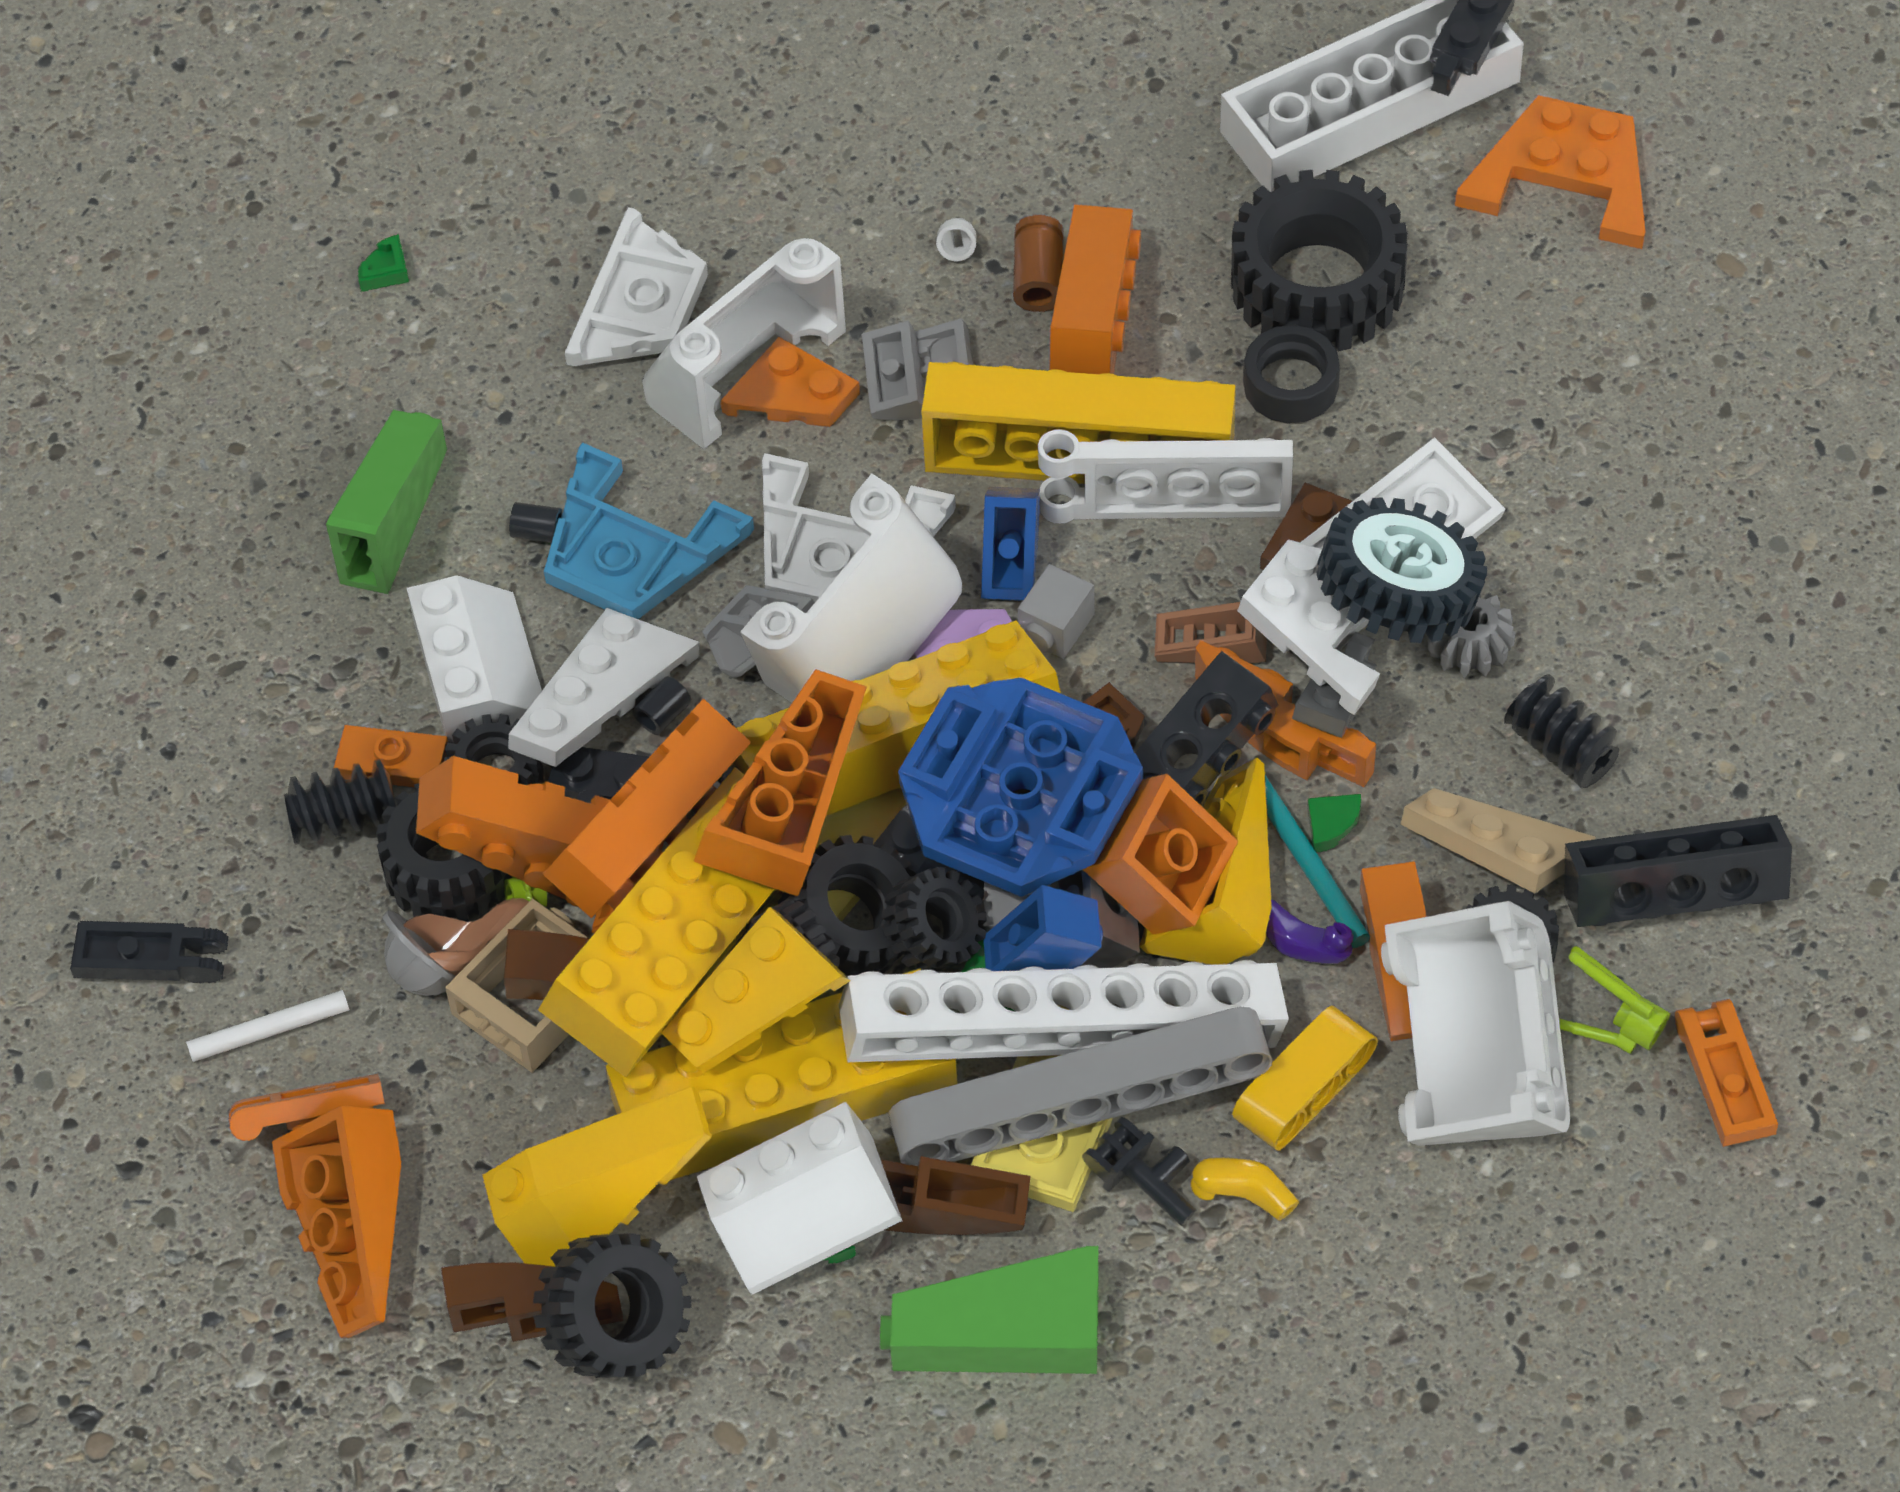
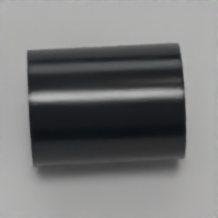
(533, 522)
(662, 705)

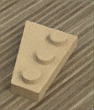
(1492, 837)

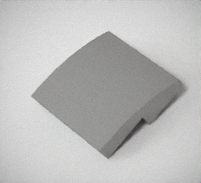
(899, 363)

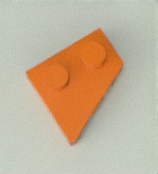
(792, 387)

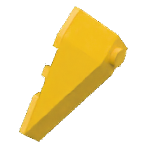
(1240, 904)
(593, 1175)

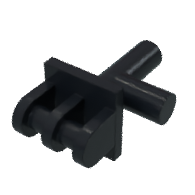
(1129, 1162)

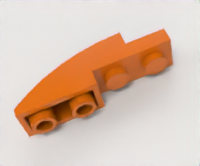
(1296, 744)

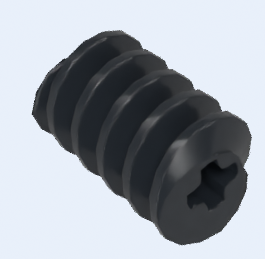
(1562, 732)
(338, 801)

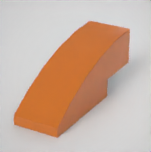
(1389, 897)

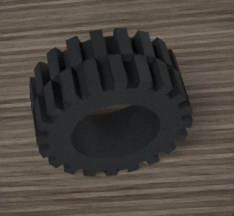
(1324, 215)

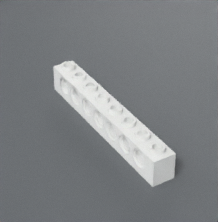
(1039, 1025)

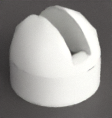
(945, 239)

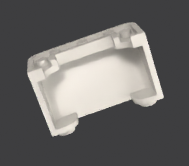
(787, 296)
(872, 609)
(1480, 1025)

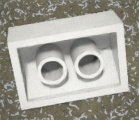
(473, 651)
(799, 1197)

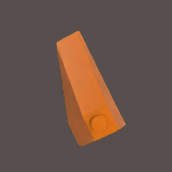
(345, 1190)

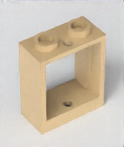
(489, 1017)

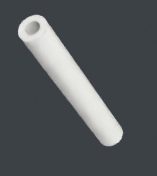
(267, 1025)

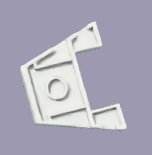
(812, 546)
(1297, 617)

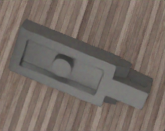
(1320, 704)

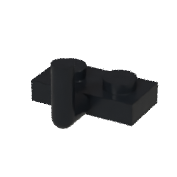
(595, 773)

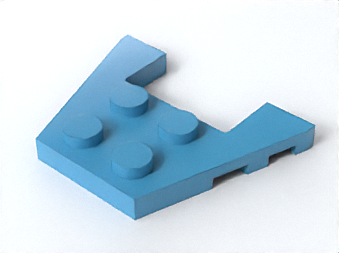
(624, 559)

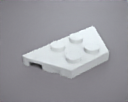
(638, 296)

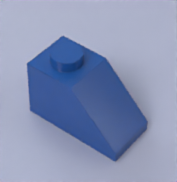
(1010, 542)
(1045, 931)

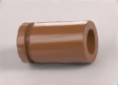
(1037, 262)

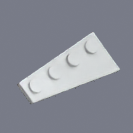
(598, 681)

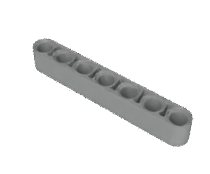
(1081, 1087)

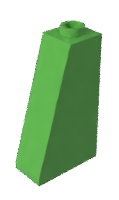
(385, 501)
(1001, 1319)

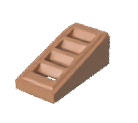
(1225, 617)

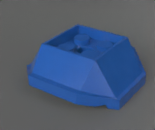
(1011, 739)

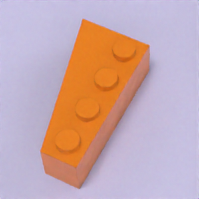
(1093, 290)
(782, 800)
(647, 811)
(500, 820)

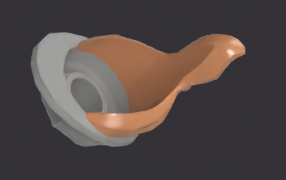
(434, 949)

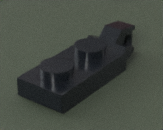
(1466, 40)

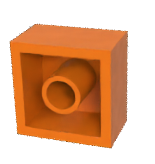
(1163, 856)

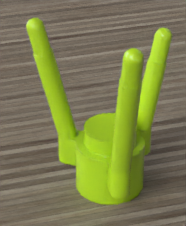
(1637, 1017)

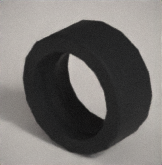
(1288, 343)

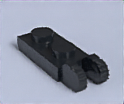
(146, 951)

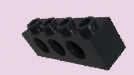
(1220, 689)
(1677, 871)

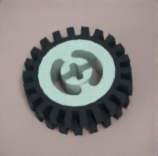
(1401, 569)

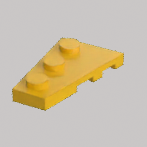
(755, 986)

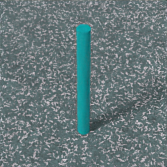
(1313, 866)

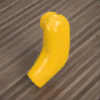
(1246, 1180)

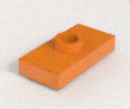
(402, 753)

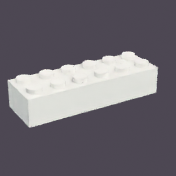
(1355, 95)

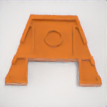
(1571, 151)

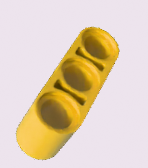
(1305, 1077)

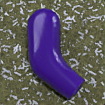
(1306, 941)

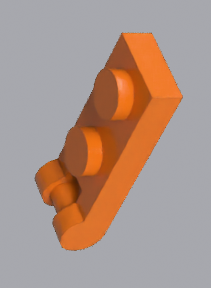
(1727, 1073)
(302, 1105)

